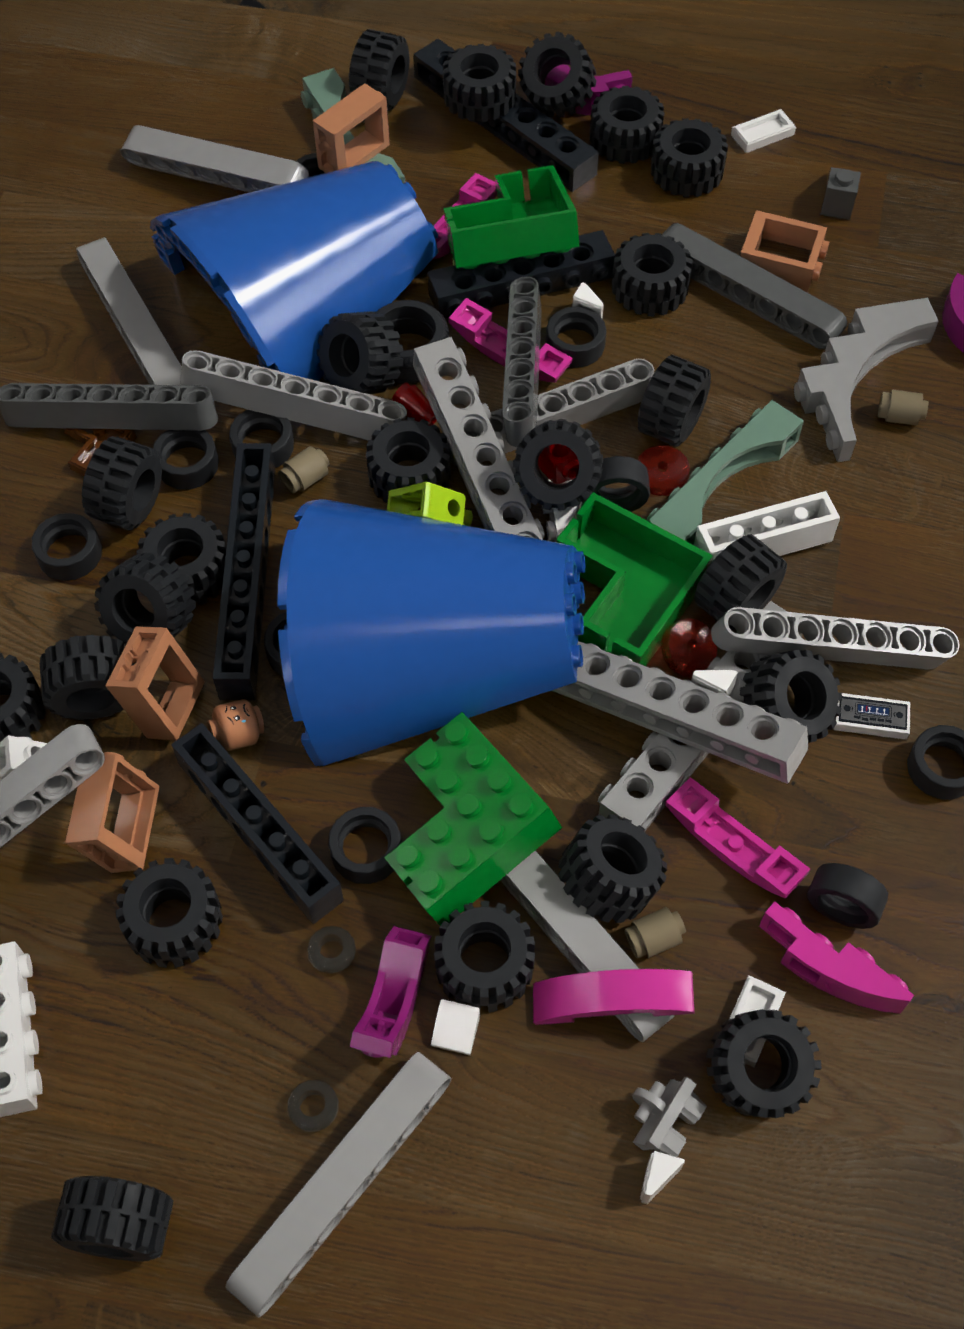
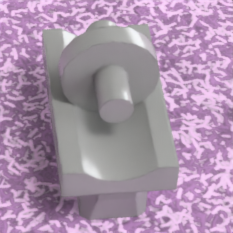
(659, 1111)

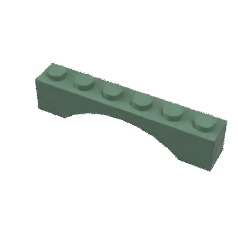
(324, 91)
(764, 439)

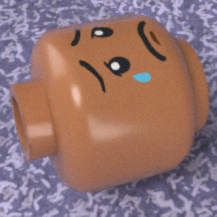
(236, 724)

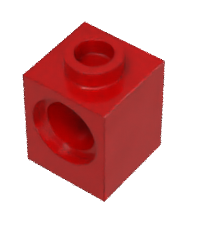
(558, 463)

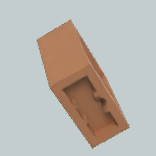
(332, 125)
(792, 233)
(129, 684)
(128, 844)

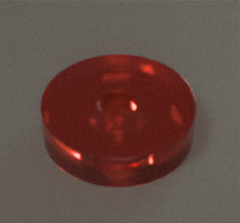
(668, 459)
(675, 647)

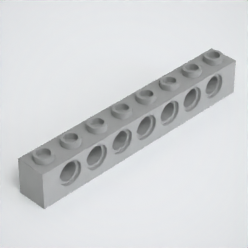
(444, 359)
(670, 708)
(661, 750)

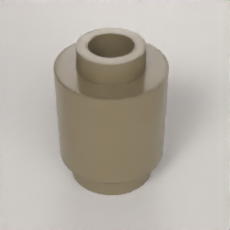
(902, 407)
(304, 469)
(655, 933)

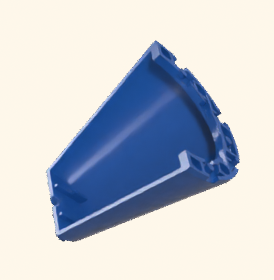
(303, 255)
(417, 621)

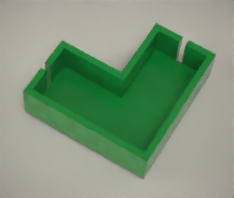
(512, 226)
(643, 576)
(485, 824)

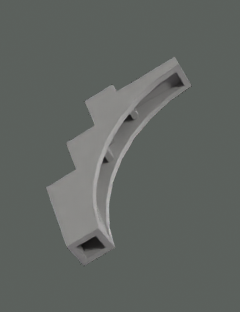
(871, 338)

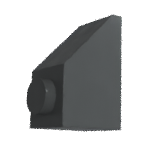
(840, 193)

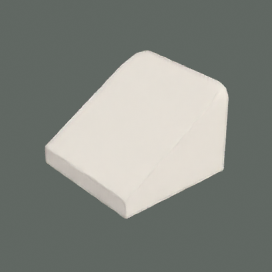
(586, 298)
(715, 680)
(455, 1027)
(659, 1172)

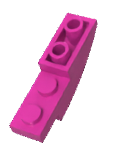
(845, 974)

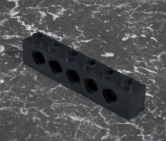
(490, 282)
(258, 823)

